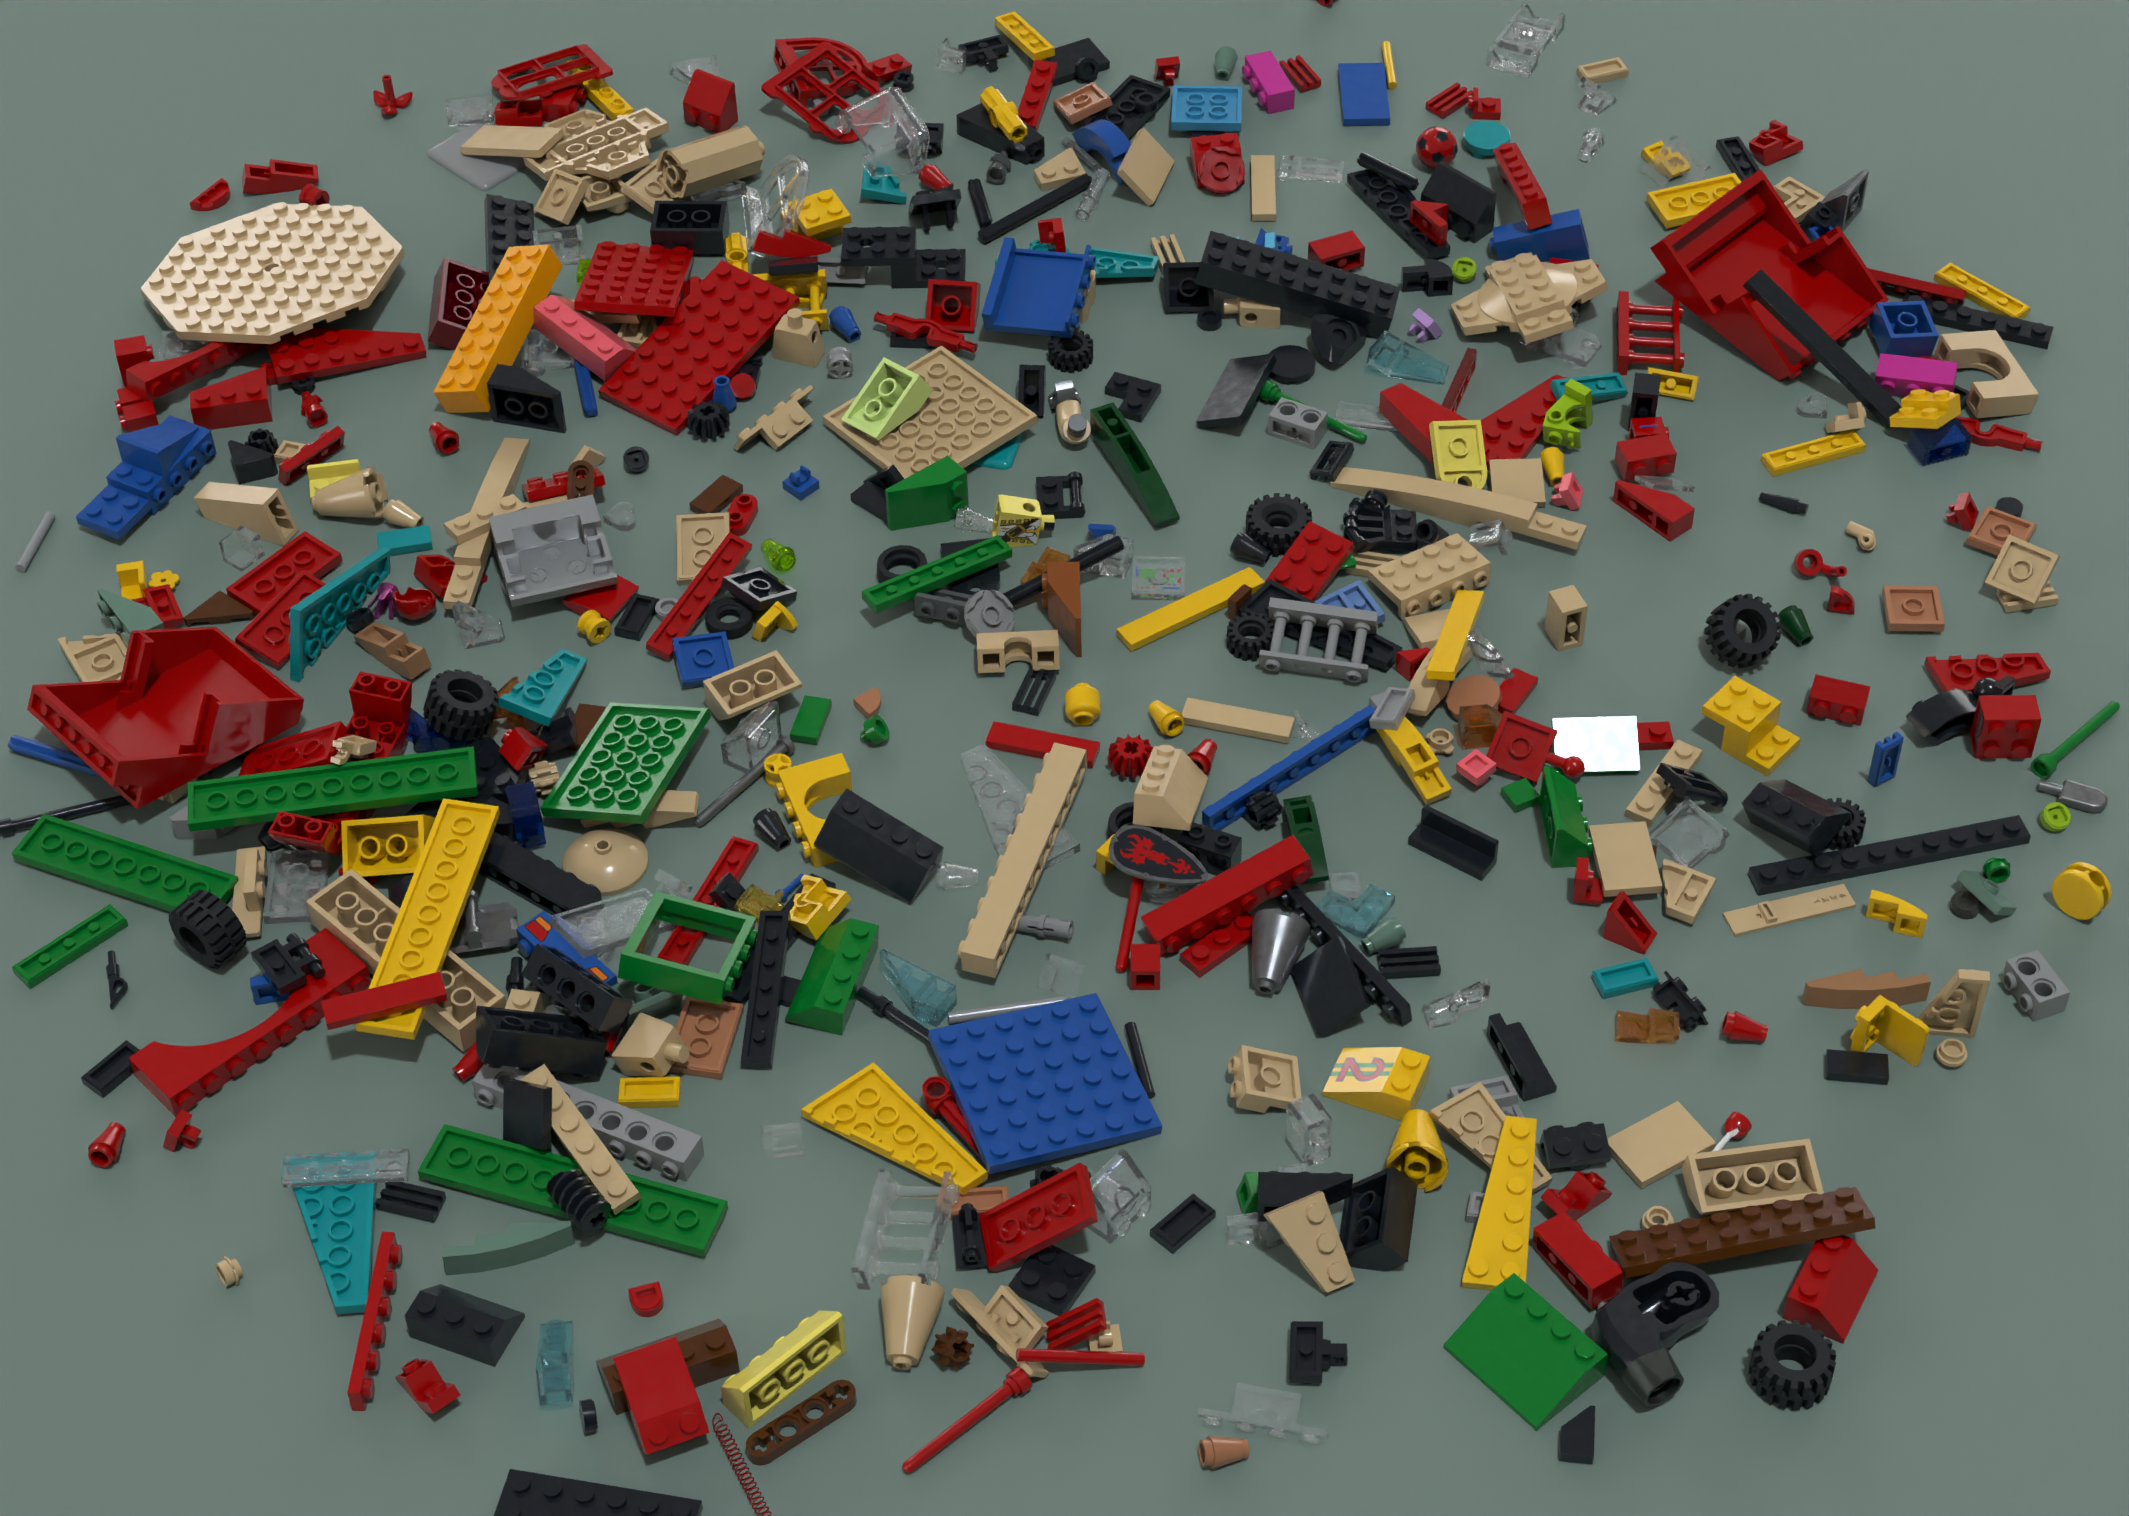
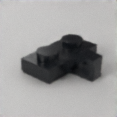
(985, 50)
(1312, 1353)

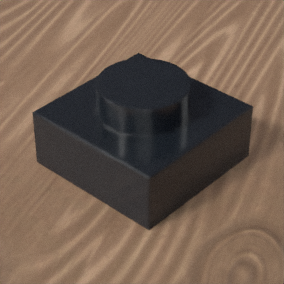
(727, 892)

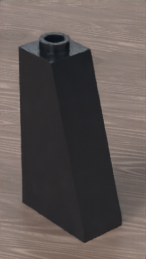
(976, 126)

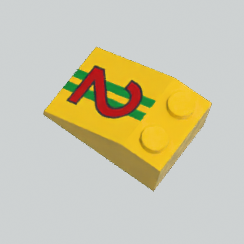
(1379, 1079)

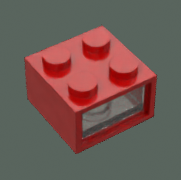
(2005, 726)

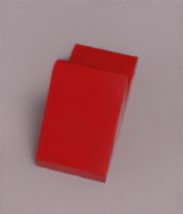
(1430, 219)

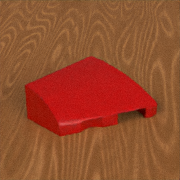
(519, 113)
(1774, 144)
(436, 572)

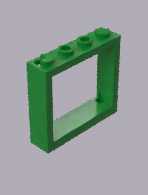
(680, 978)

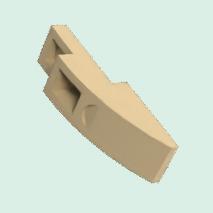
(1430, 692)

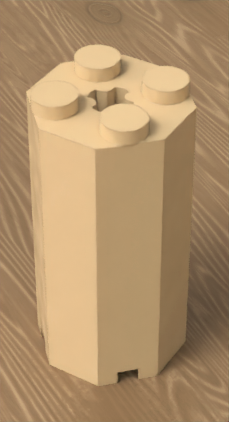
(710, 162)

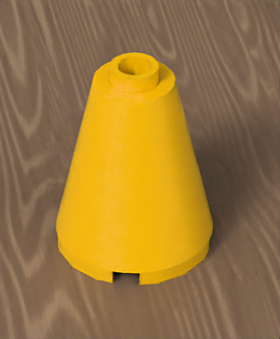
(1419, 1151)

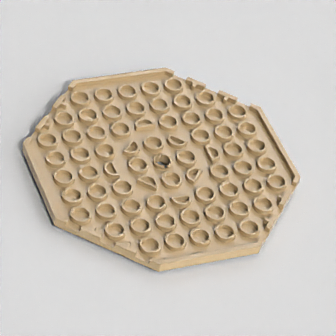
(272, 273)

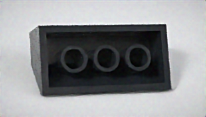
(879, 846)
(535, 1039)

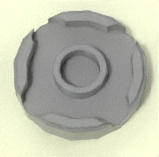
(989, 613)

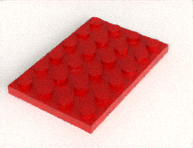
(635, 279)

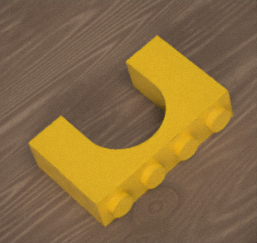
(802, 788)

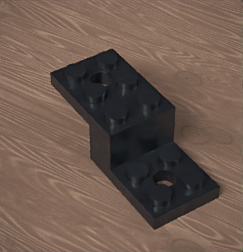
(899, 250)

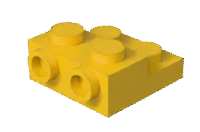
(1926, 409)

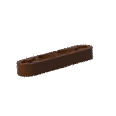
(805, 1426)

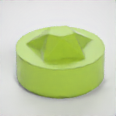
(1464, 270)
(2055, 817)

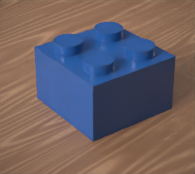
(1904, 328)

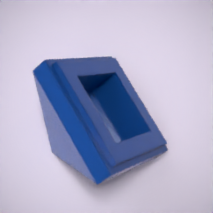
(1099, 530)

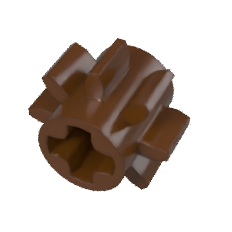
(960, 1350)

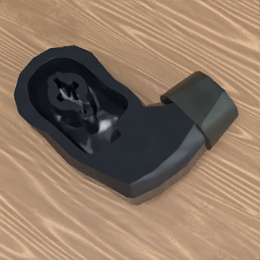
(1648, 1320)

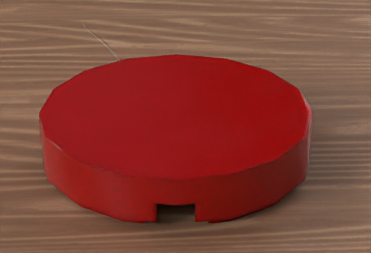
(1221, 170)

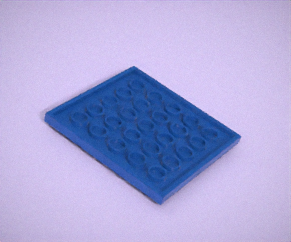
(1043, 1083)

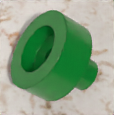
(875, 730)

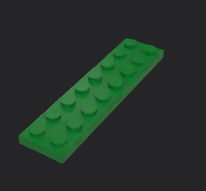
(118, 864)

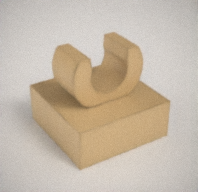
(1107, 1340)

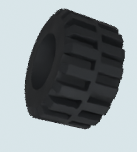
(1759, 620)
(460, 705)
(207, 929)
(1786, 1385)

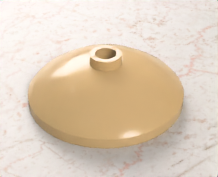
(607, 859)

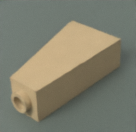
(251, 506)

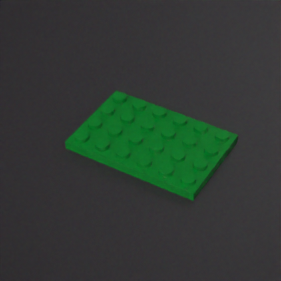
(626, 762)

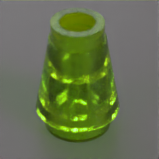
(779, 555)

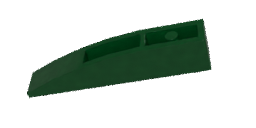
(1132, 463)

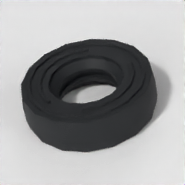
(729, 606)

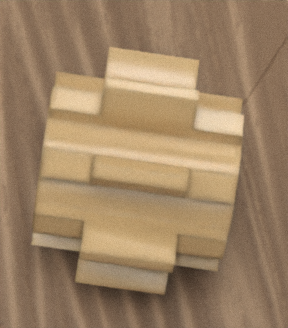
(543, 776)

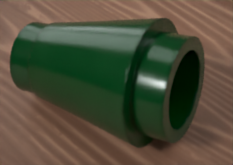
(1795, 624)

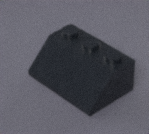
(1469, 201)
(1795, 814)
(1379, 1220)
(462, 1323)

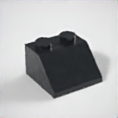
(1180, 289)

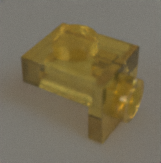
(756, 899)

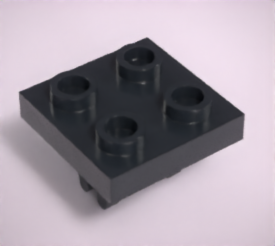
(927, 202)

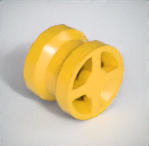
(594, 626)
(772, 765)

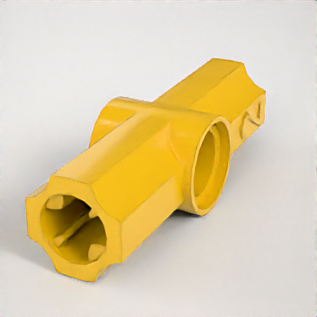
(1003, 114)
(737, 251)

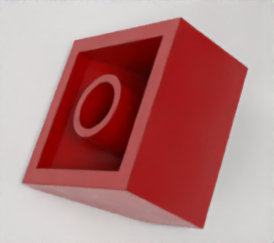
(710, 102)
(1203, 143)
(953, 304)

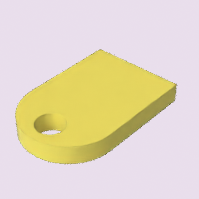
(1459, 452)

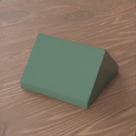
(646, 1000)

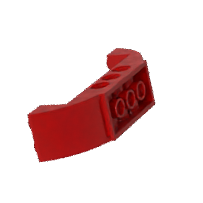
(380, 714)

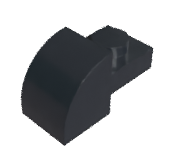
(1431, 277)

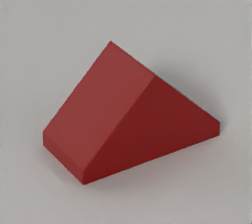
(1627, 925)

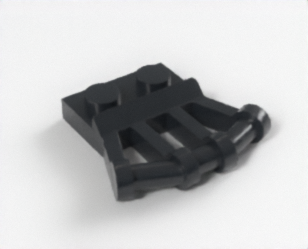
(1384, 527)

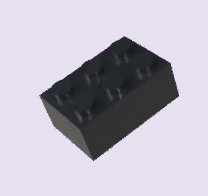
(691, 224)

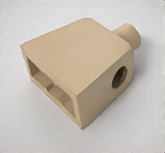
(1253, 313)
(798, 340)
(650, 1048)

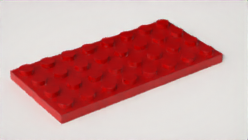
(705, 339)

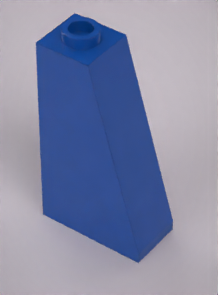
(1560, 239)

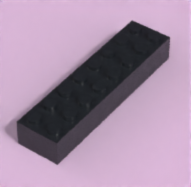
(1295, 283)

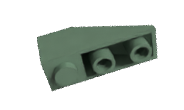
(127, 614)

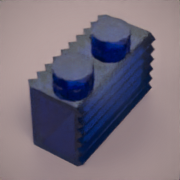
(1941, 443)

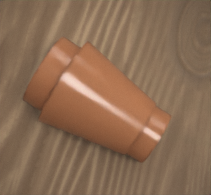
(1219, 1451)

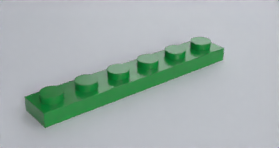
(937, 574)

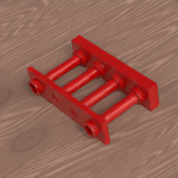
(1627, 341)

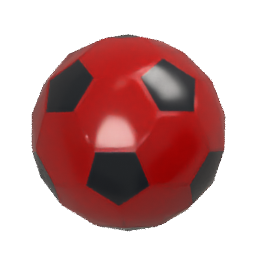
(1436, 145)

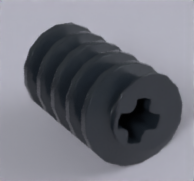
(579, 1200)

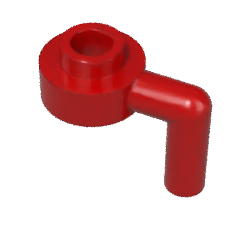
(1816, 565)

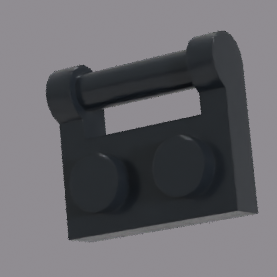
(1051, 495)
(1692, 784)

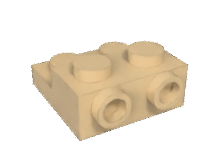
(1263, 1079)

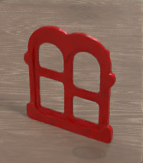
(800, 68)
(509, 88)

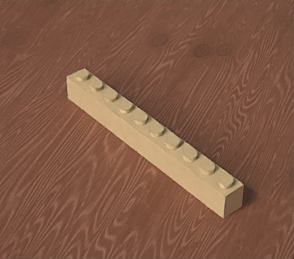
(1023, 860)

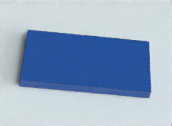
(1363, 94)

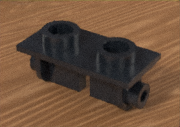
(1673, 993)
(968, 1238)

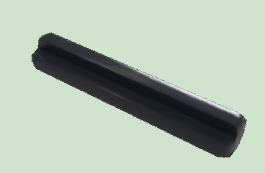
(1388, 171)
(980, 203)

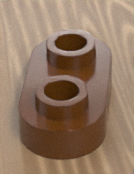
(580, 487)

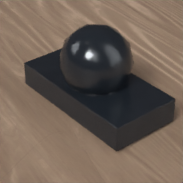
(1991, 686)

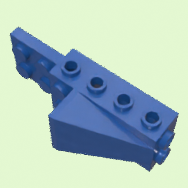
(152, 471)

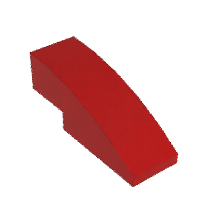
(278, 177)
(789, 245)

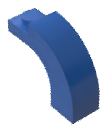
(1107, 140)

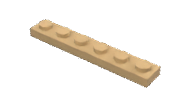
(585, 1145)

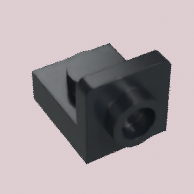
(1818, 216)

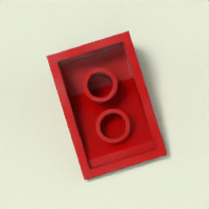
(660, 1395)

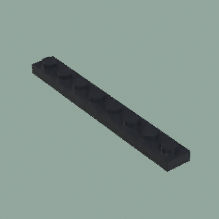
(1324, 930)

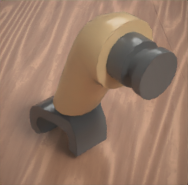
(1069, 417)

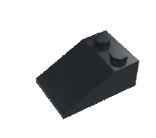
(525, 400)

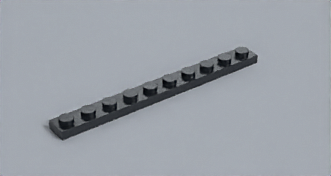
(1888, 855)

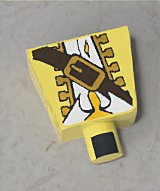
(1020, 521)

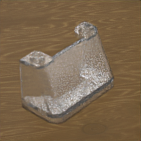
(890, 131)

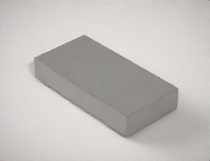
(1392, 708)

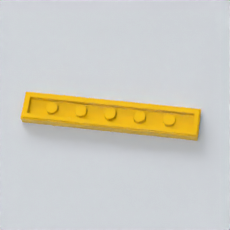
(1186, 610)
(1453, 637)

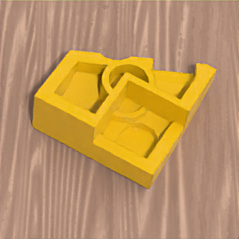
(816, 906)

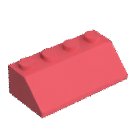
(581, 336)

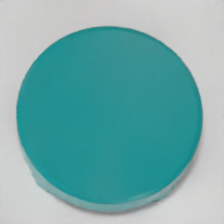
(1485, 136)

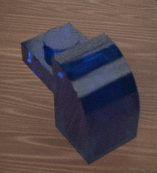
(425, 737)
(525, 815)

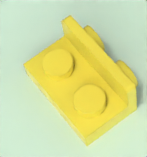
(328, 473)

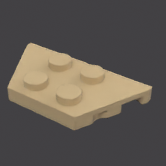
(96, 657)

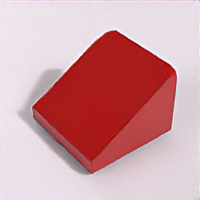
(1409, 661)

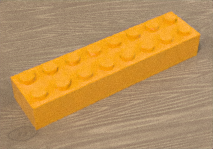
(497, 327)

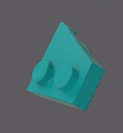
(882, 188)

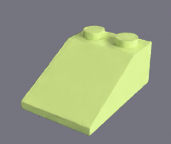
(887, 400)

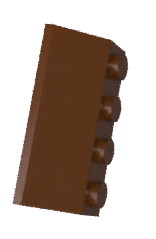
(706, 1351)

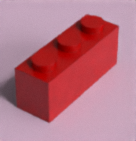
(1578, 1259)

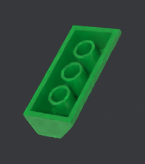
(834, 976)

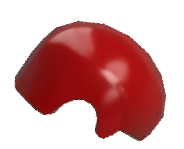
(414, 603)

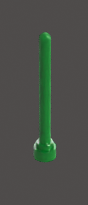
(1273, 393)
(2046, 764)

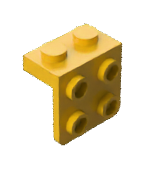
(1891, 1028)

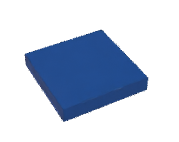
(701, 657)

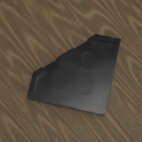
(492, 772)

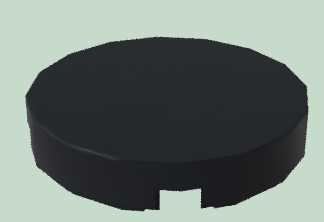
(1292, 364)

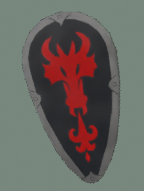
(1154, 857)

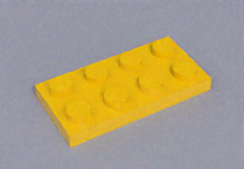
(1682, 202)

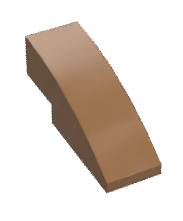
(393, 650)

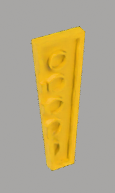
(1504, 1218)

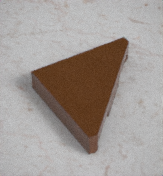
(219, 609)

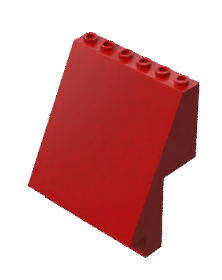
(1754, 231)
(174, 714)

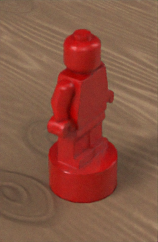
(312, 410)

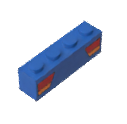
(541, 932)

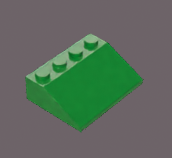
(1527, 1352)

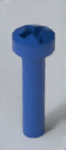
(790, 887)

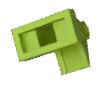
(1558, 419)

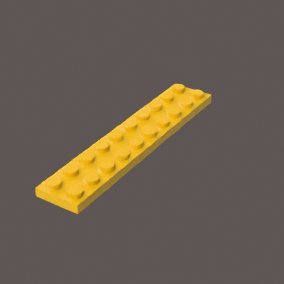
(433, 906)

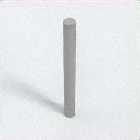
(983, 1012)

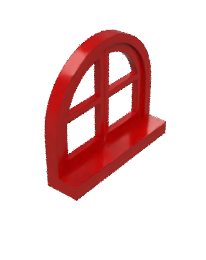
(800, 88)

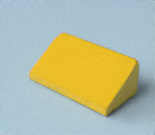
(1676, 384)

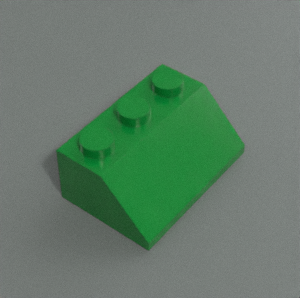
(1563, 820)

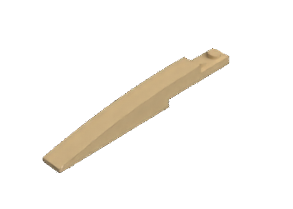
(1462, 504)
(473, 554)

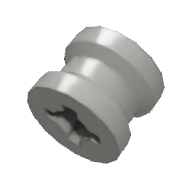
(844, 367)

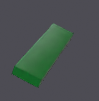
(70, 946)

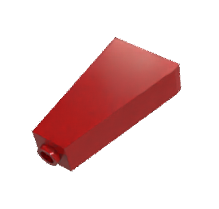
(1412, 415)

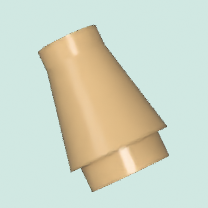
(402, 515)

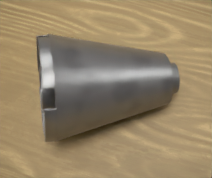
(1275, 947)

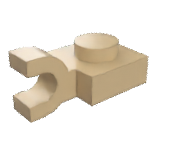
(353, 747)

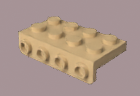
(1431, 575)

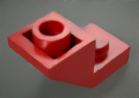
(1579, 1196)
(426, 1385)

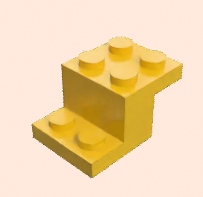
(821, 215)
(1751, 725)

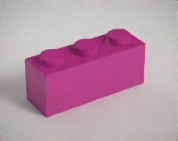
(1269, 82)
(1903, 374)

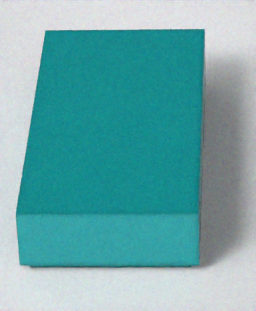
(406, 540)
(1624, 978)

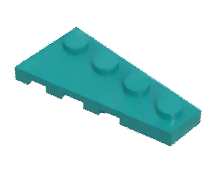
(545, 689)

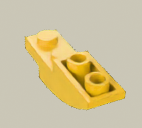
(1418, 761)

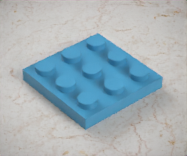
(1206, 108)

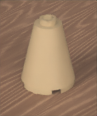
(353, 496)
(908, 1317)

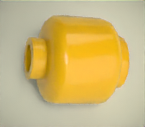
(1082, 704)

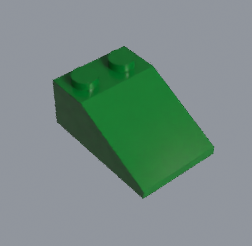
(927, 496)

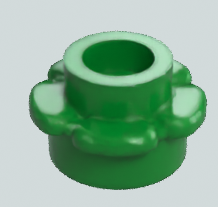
(1996, 869)

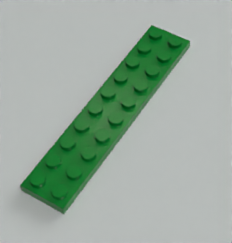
(332, 788)
(521, 1175)

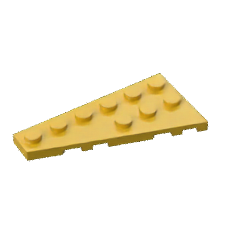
(886, 1120)

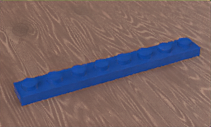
(1291, 768)

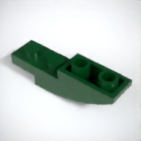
(1305, 827)

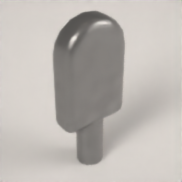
(2076, 795)

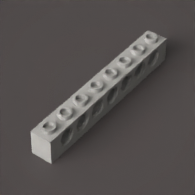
(620, 1128)

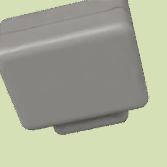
(477, 170)

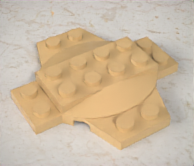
(600, 145)
(1528, 297)

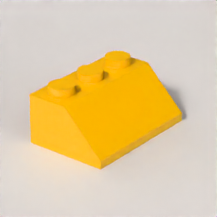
(384, 844)

